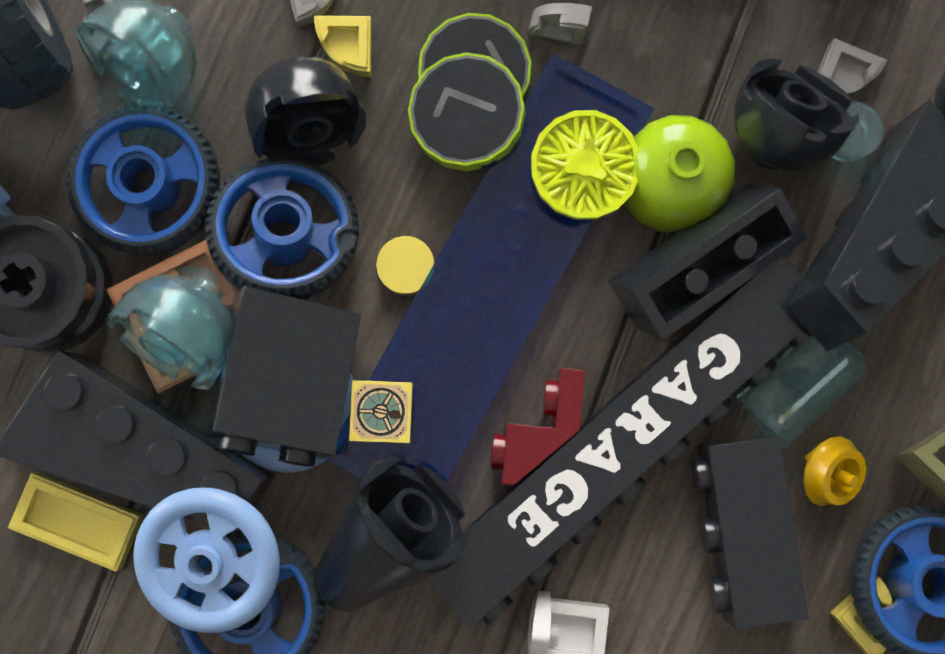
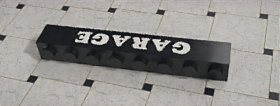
(621, 442)

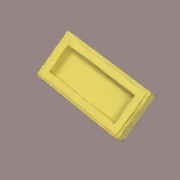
(76, 521)

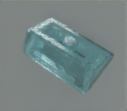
(802, 388)

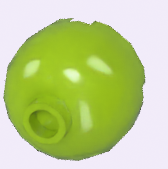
(680, 172)

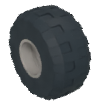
(31, 53)

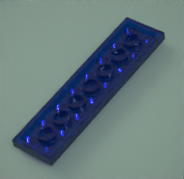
(485, 287)

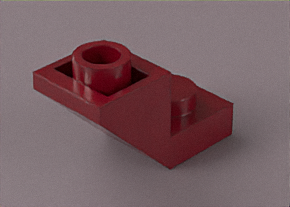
(528, 445)

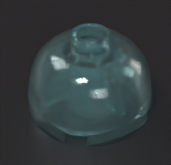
(143, 49)
(176, 326)

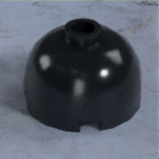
(303, 110)
(791, 117)

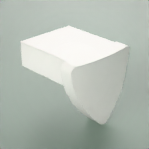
(566, 626)

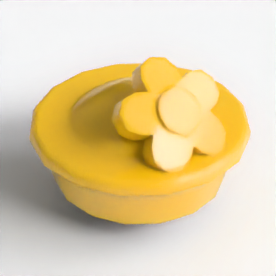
(834, 472)

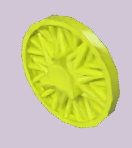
(584, 164)

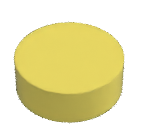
(404, 265)

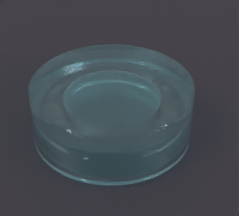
(865, 135)

